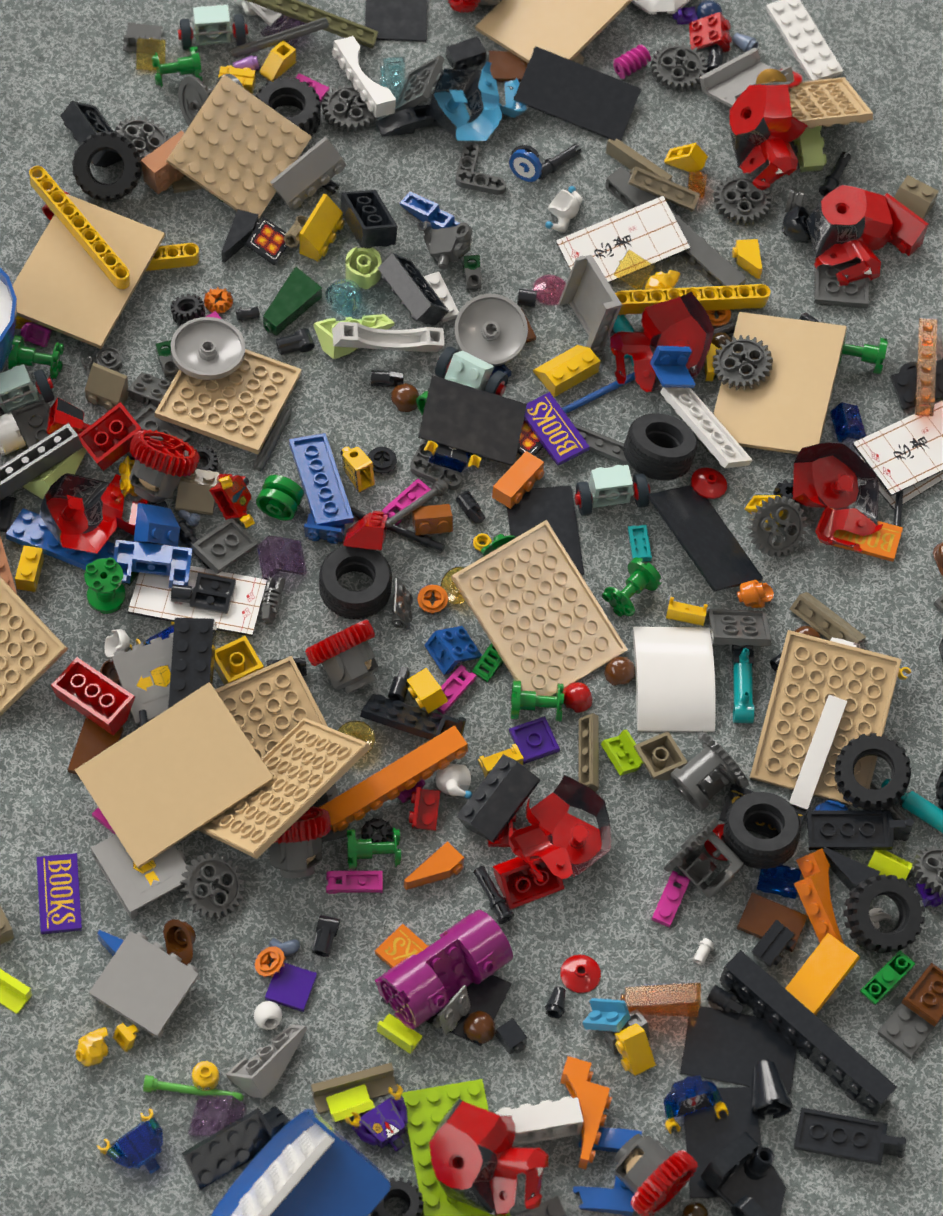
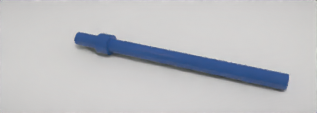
(580, 402)

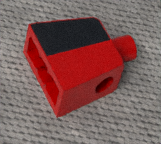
(63, 413)

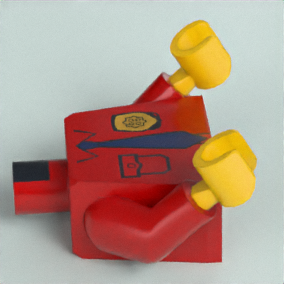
(233, 497)

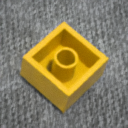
(236, 660)

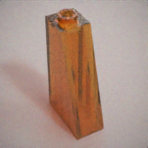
(664, 999)

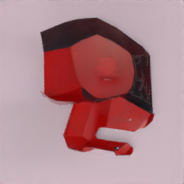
(762, 131)
(849, 226)
(664, 325)
(834, 478)
(86, 511)
(560, 838)
(477, 1161)

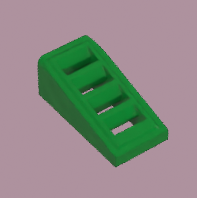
(481, 663)

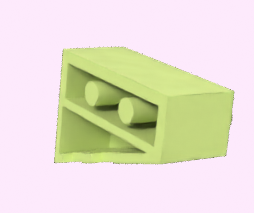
(810, 150)

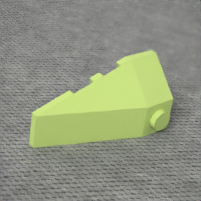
(325, 334)
(42, 483)

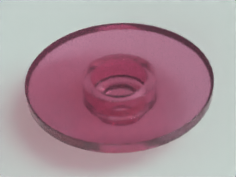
(549, 295)

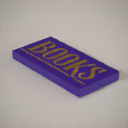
(554, 429)
(59, 893)

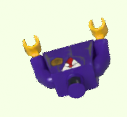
(383, 1123)

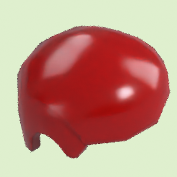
(577, 697)

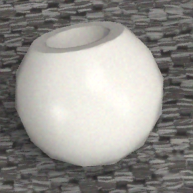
(268, 1015)

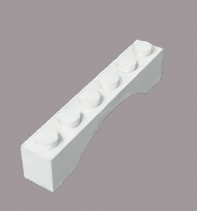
(378, 98)
(360, 336)

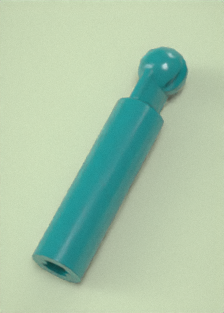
(921, 808)

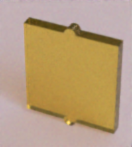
(146, 49)
(633, 270)

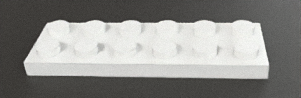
(804, 39)
(706, 427)

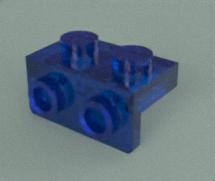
(847, 422)
(779, 881)

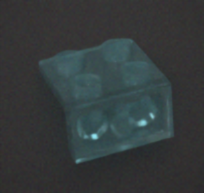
(392, 72)

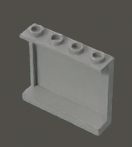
(591, 301)
(144, 983)

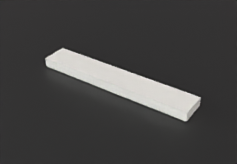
(817, 752)

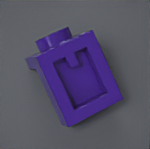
(685, 15)
(927, 897)

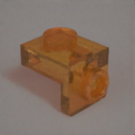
(697, 182)

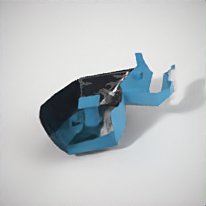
(480, 94)

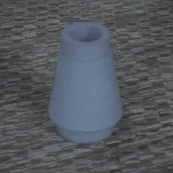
(745, 42)

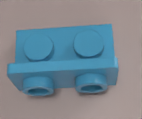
(607, 1015)

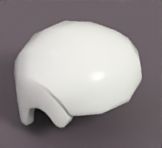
(116, 642)

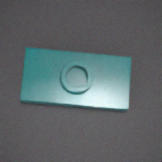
(639, 542)

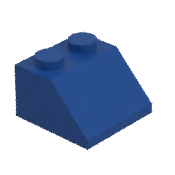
(156, 525)

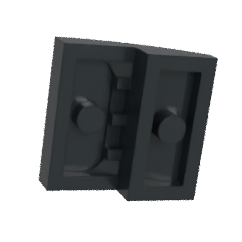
(212, 593)

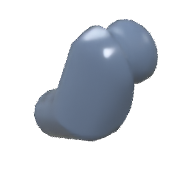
(191, 519)
(287, 947)

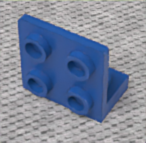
(671, 368)
(316, 532)
(450, 647)

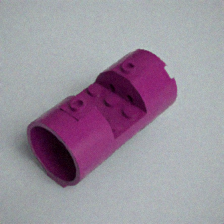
(427, 981)

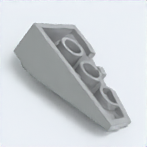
(265, 1069)

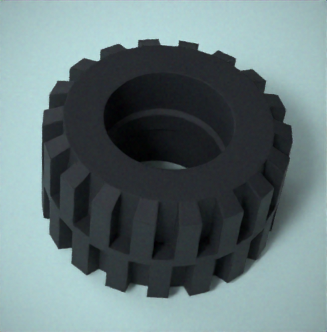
(405, 1191)

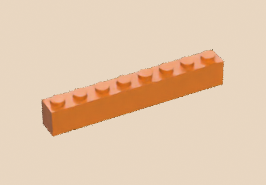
(395, 778)

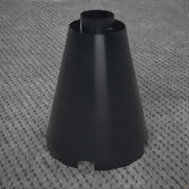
(769, 1092)

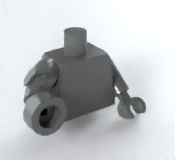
(447, 243)

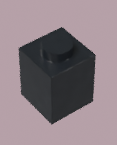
(511, 1036)

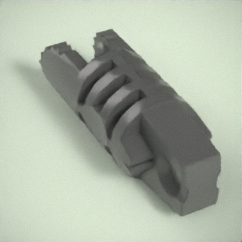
(272, 599)

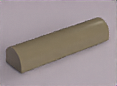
(589, 751)

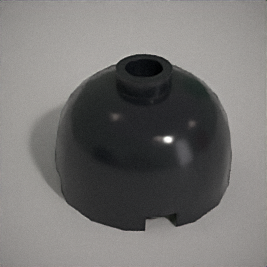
(795, 224)

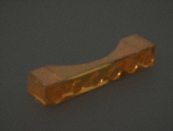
(926, 367)

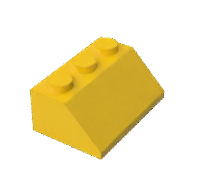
(320, 229)
(568, 369)

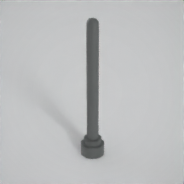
(438, 489)

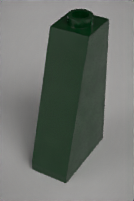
(291, 302)

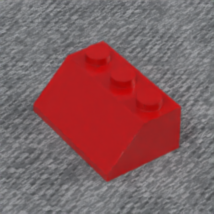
(907, 228)
(110, 436)
(368, 532)
(520, 885)

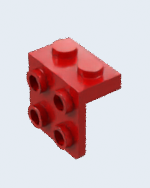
(710, 31)

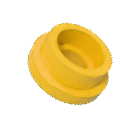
(481, 538)

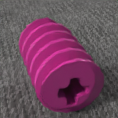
(631, 61)

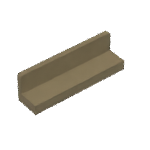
(631, 158)
(662, 187)
(824, 619)
(376, 1080)

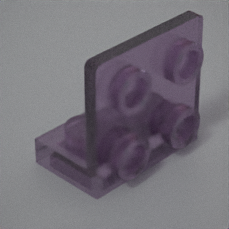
(281, 555)
(214, 1114)

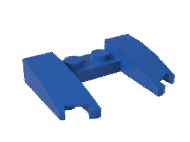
(605, 1199)

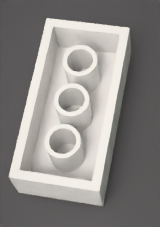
(545, 1120)

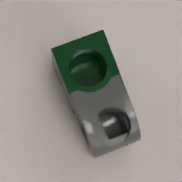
(472, 272)
(165, 359)

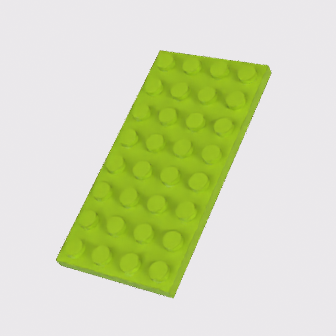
(425, 1111)

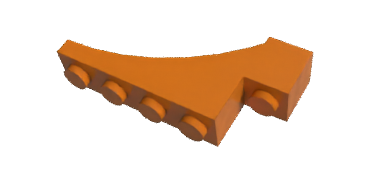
(815, 894)
(592, 1101)

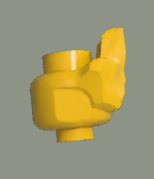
(663, 280)
(92, 1047)

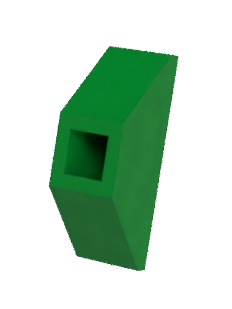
(888, 978)

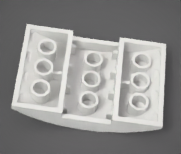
(674, 679)

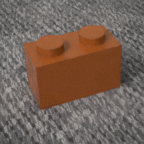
(432, 519)

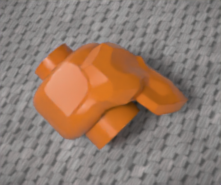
(755, 594)

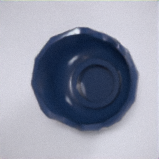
(708, 8)

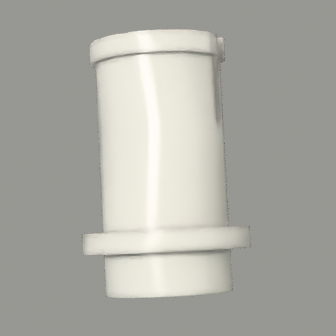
(703, 951)

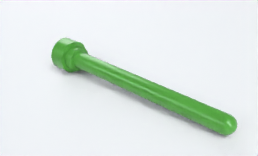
(152, 1084)

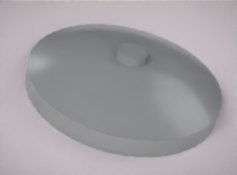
(491, 329)
(207, 348)

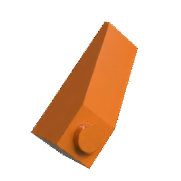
(437, 867)

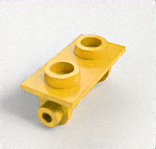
(125, 469)

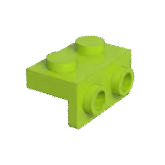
(622, 753)

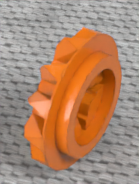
(222, 305)
(724, 317)
(440, 596)
(264, 959)

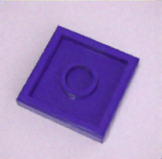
(534, 739)
(291, 987)

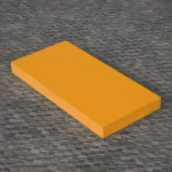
(822, 973)

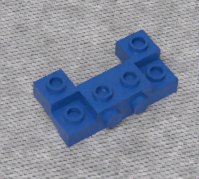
(153, 559)

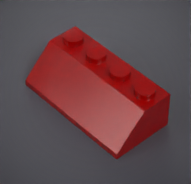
(94, 695)

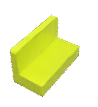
(890, 864)
(13, 992)
(399, 1033)
(349, 1101)

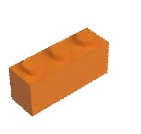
(518, 480)

